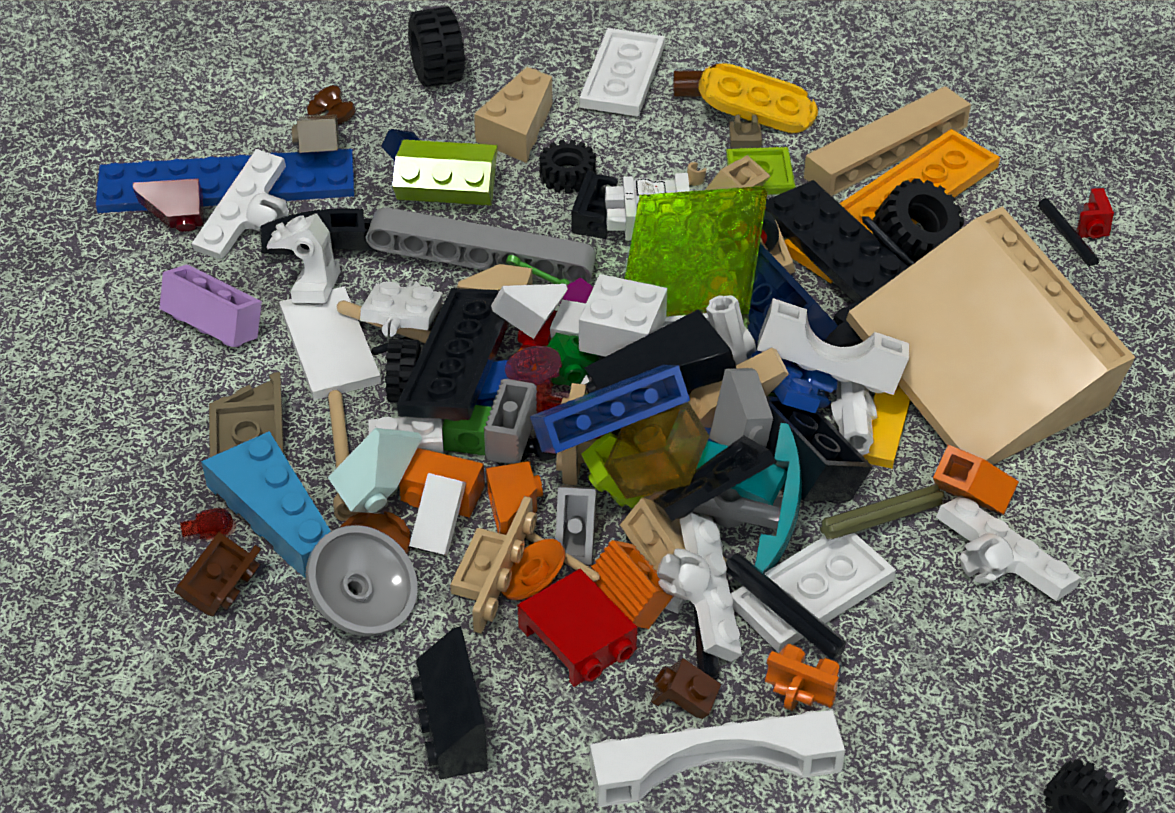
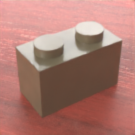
(316, 133)

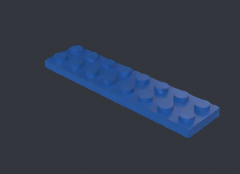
(304, 178)

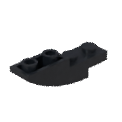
(345, 225)

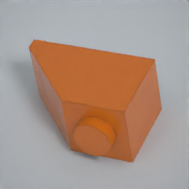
(507, 489)

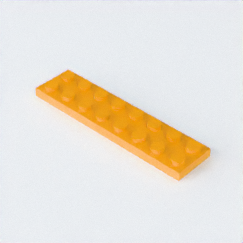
(946, 161)

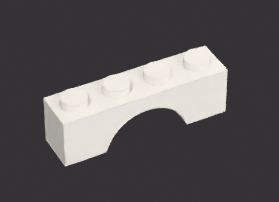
(873, 363)

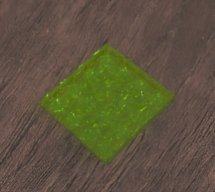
(698, 245)

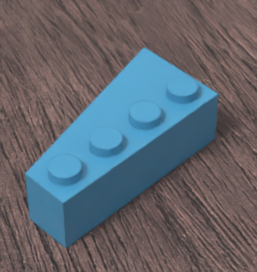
(269, 496)

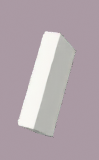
(437, 514)

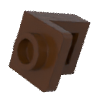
(686, 687)

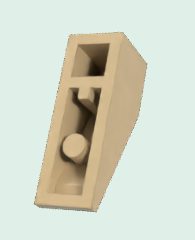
(770, 372)

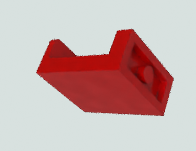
(579, 626)

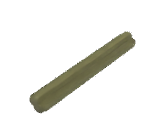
(881, 512)

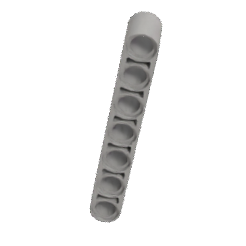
(476, 244)

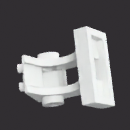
(319, 267)

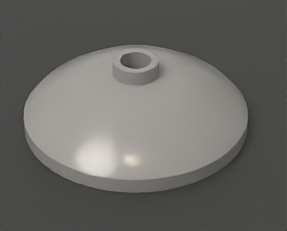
(374, 568)

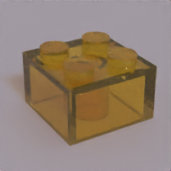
(657, 452)

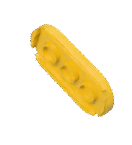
(752, 93)

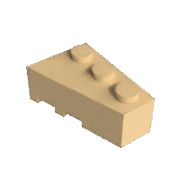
(516, 114)

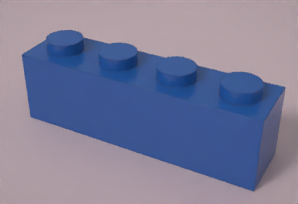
(609, 408)

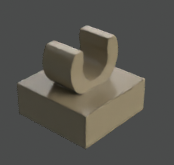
(745, 133)

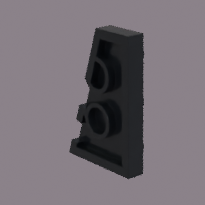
(719, 474)

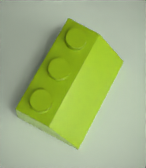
(445, 172)

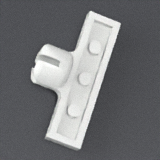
(243, 206)
(1000, 550)
(701, 577)

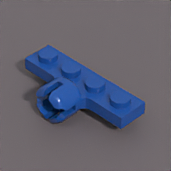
(803, 387)

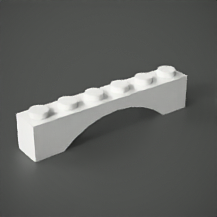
(798, 744)

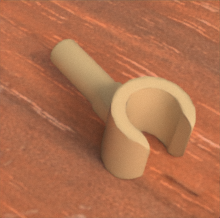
(695, 177)

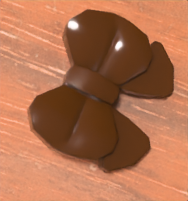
(330, 100)

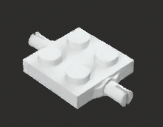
(401, 306)

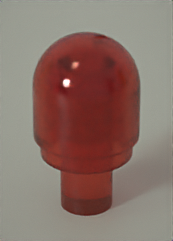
(208, 524)

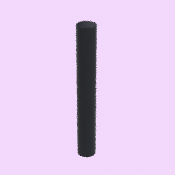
(1068, 232)

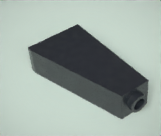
(685, 342)

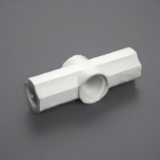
(727, 320)
(854, 414)

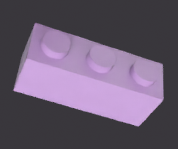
(210, 305)

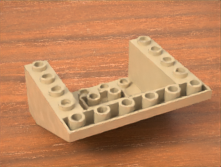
(995, 340)

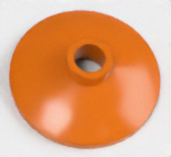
(536, 569)

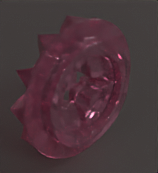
(521, 364)

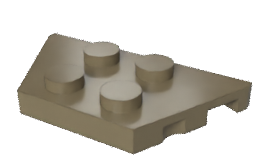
(247, 416)

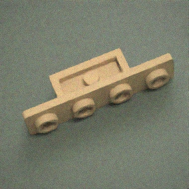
(489, 562)

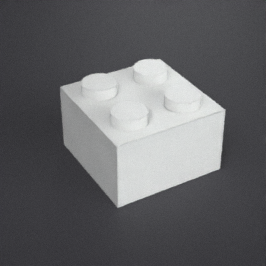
(620, 314)

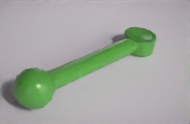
(515, 261)

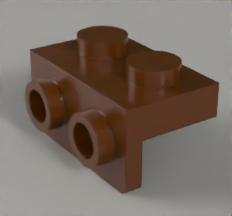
(216, 573)

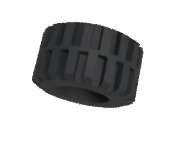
(436, 46)
(928, 207)

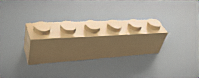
(886, 140)

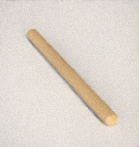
(569, 560)

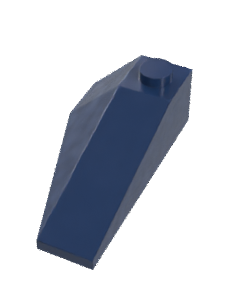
(776, 282)

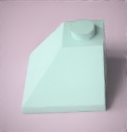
(374, 469)

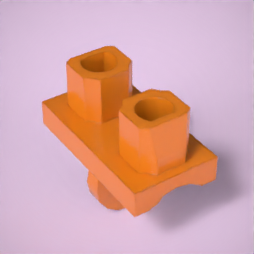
(800, 681)

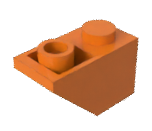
(975, 479)

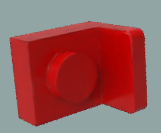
(1097, 216)

